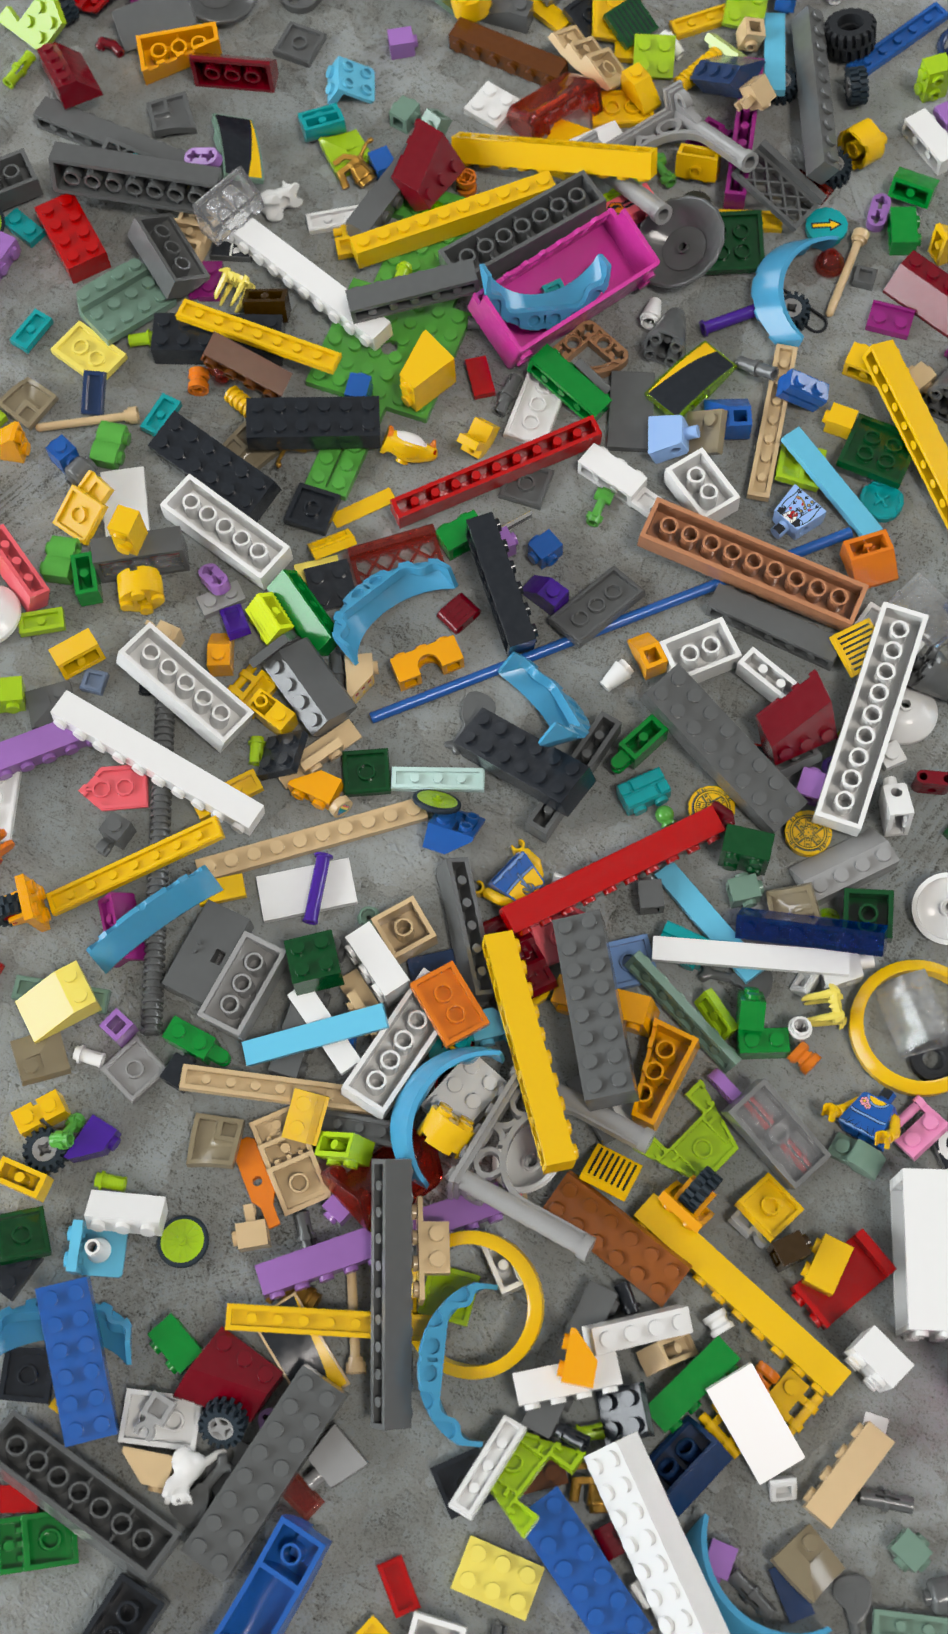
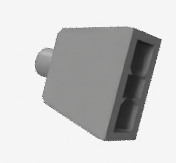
(334, 1460)

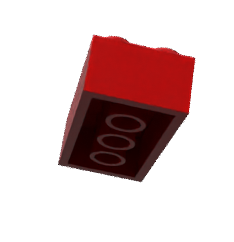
(72, 237)

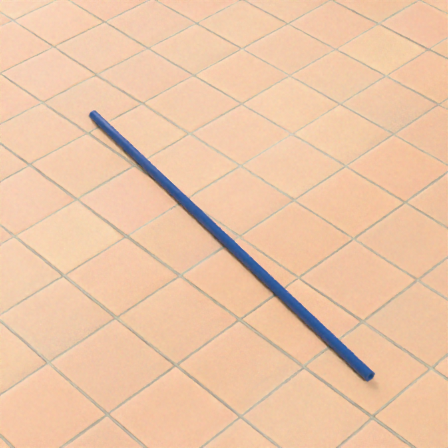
(564, 643)

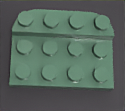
(121, 301)

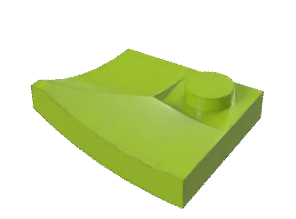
(345, 143)
(791, 472)

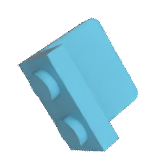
(350, 79)
(77, 1261)

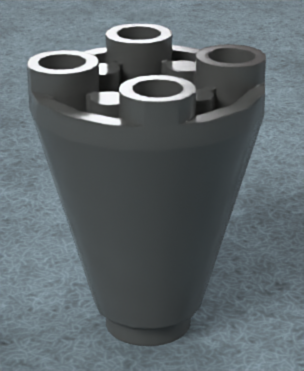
(667, 338)
(937, 397)
(930, 674)

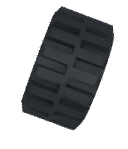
(850, 34)

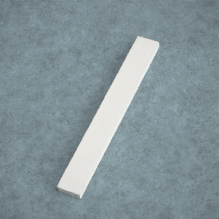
(750, 956)

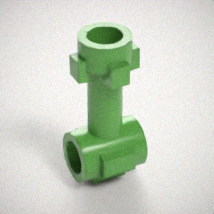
(667, 178)
(603, 497)
(64, 1138)

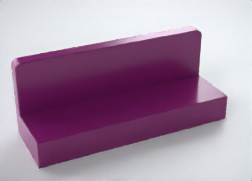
(111, 909)

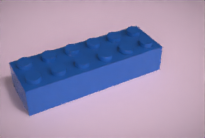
(77, 1361)
(583, 1570)

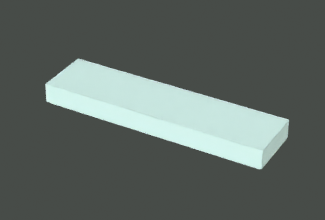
(438, 778)

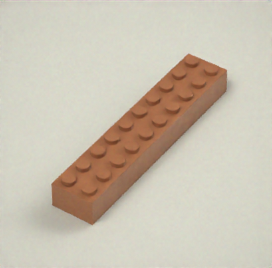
(752, 565)

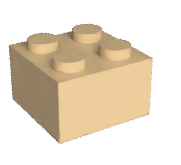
(405, 930)

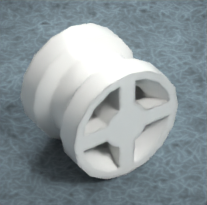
(718, 1322)

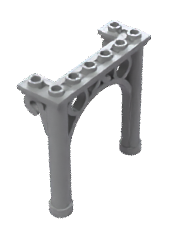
(652, 133)
(479, 1190)

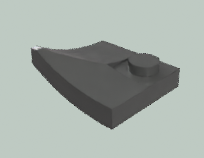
(171, 115)
(42, 700)

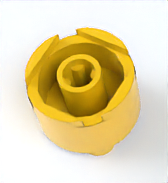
(471, 9)
(863, 143)
(140, 589)
(446, 1130)

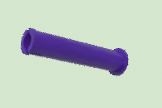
(726, 320)
(317, 887)

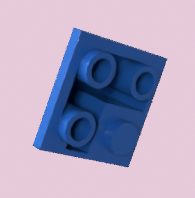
(738, 416)
(452, 831)

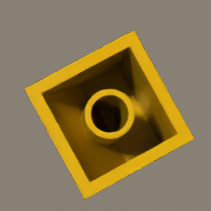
(426, 372)

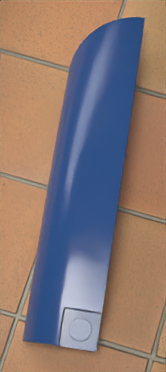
(277, 1580)

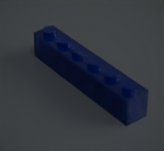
(812, 931)

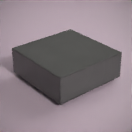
(864, 277)

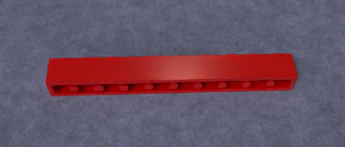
(495, 471)
(612, 871)

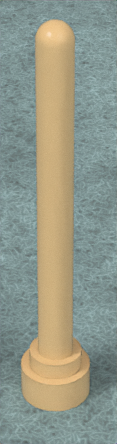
(859, 239)
(130, 416)
(355, 1362)

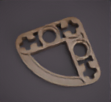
(591, 340)

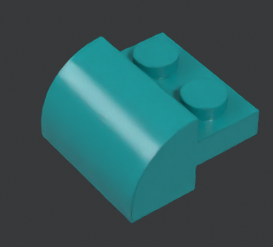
(322, 122)

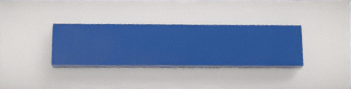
(903, 38)

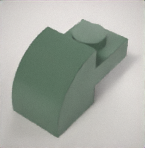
(858, 1155)

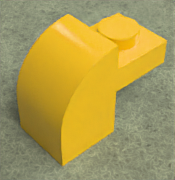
(479, 437)

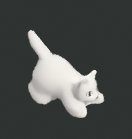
(279, 199)
(187, 1468)

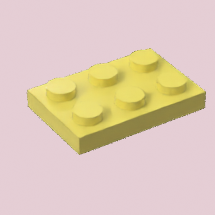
(87, 351)
(497, 1578)

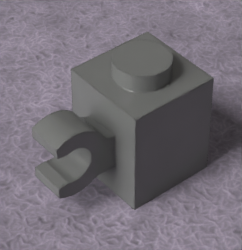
(115, 831)

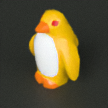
(408, 447)

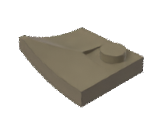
(28, 402)
(712, 430)
(238, 444)
(794, 899)
(40, 1060)
(214, 1141)
(807, 1563)

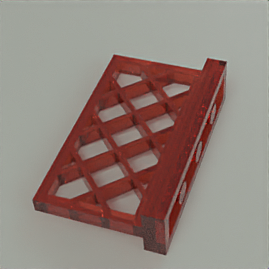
(392, 544)

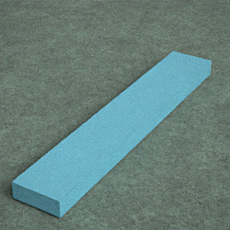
(775, 51)
(830, 482)
(700, 911)
(315, 1034)

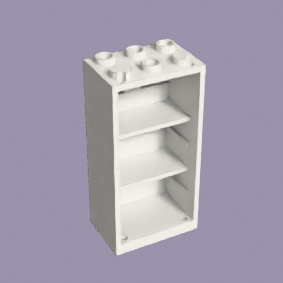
(920, 1253)

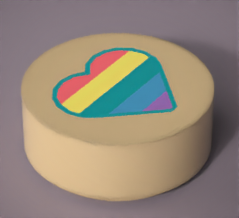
(340, 806)

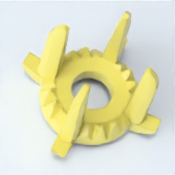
(236, 280)
(831, 996)

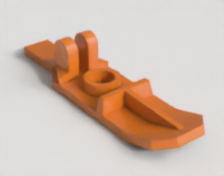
(253, 1168)

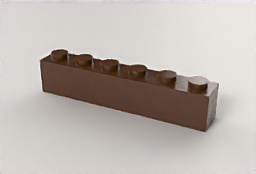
(506, 53)

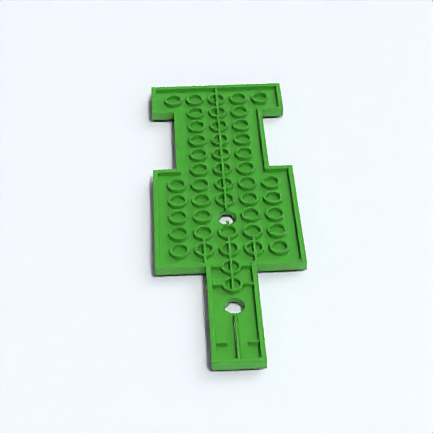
(439, 319)

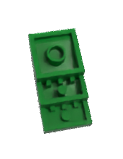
(35, 1543)

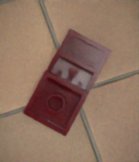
(537, 968)

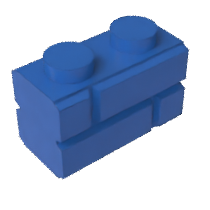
(802, 390)

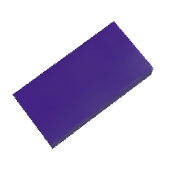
(235, 621)

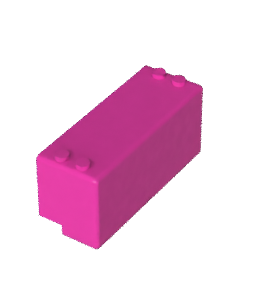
(608, 234)

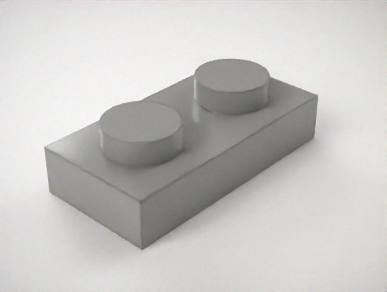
(211, 604)

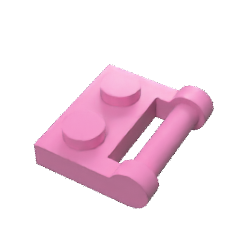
(923, 1131)

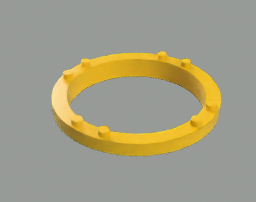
(859, 1042)
(535, 1302)

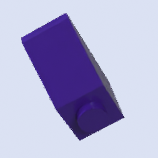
(546, 593)
(94, 1141)

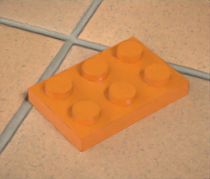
(449, 1004)

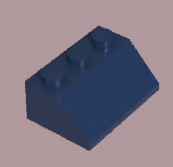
(725, 74)
(688, 1463)

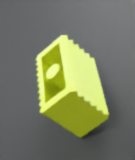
(268, 617)

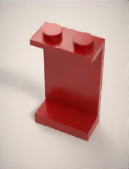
(862, 1273)

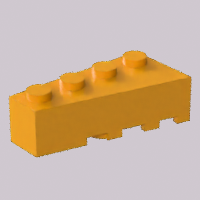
(169, 50)
(636, 1008)
(664, 1068)

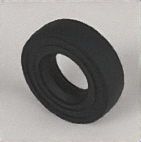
(928, 1074)

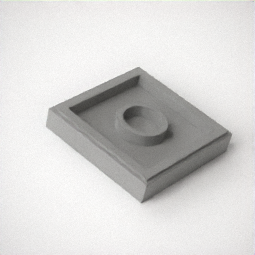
(134, 1069)

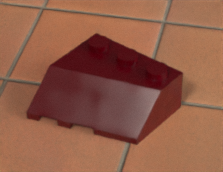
(426, 166)
(797, 721)
(230, 1370)

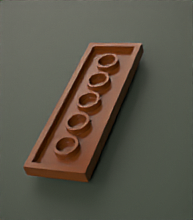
(620, 1239)

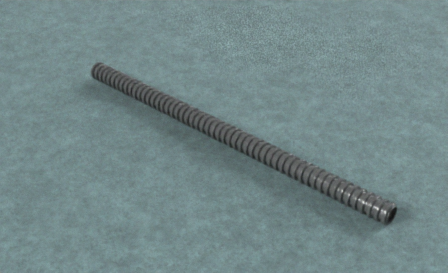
(157, 880)

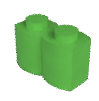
(109, 445)
(57, 563)

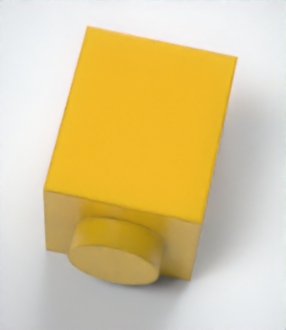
(839, 420)

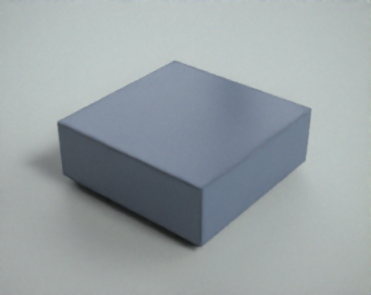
(94, 681)

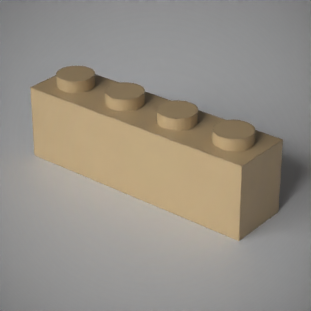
(848, 1474)

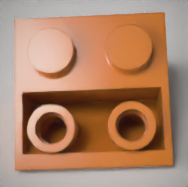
(870, 558)

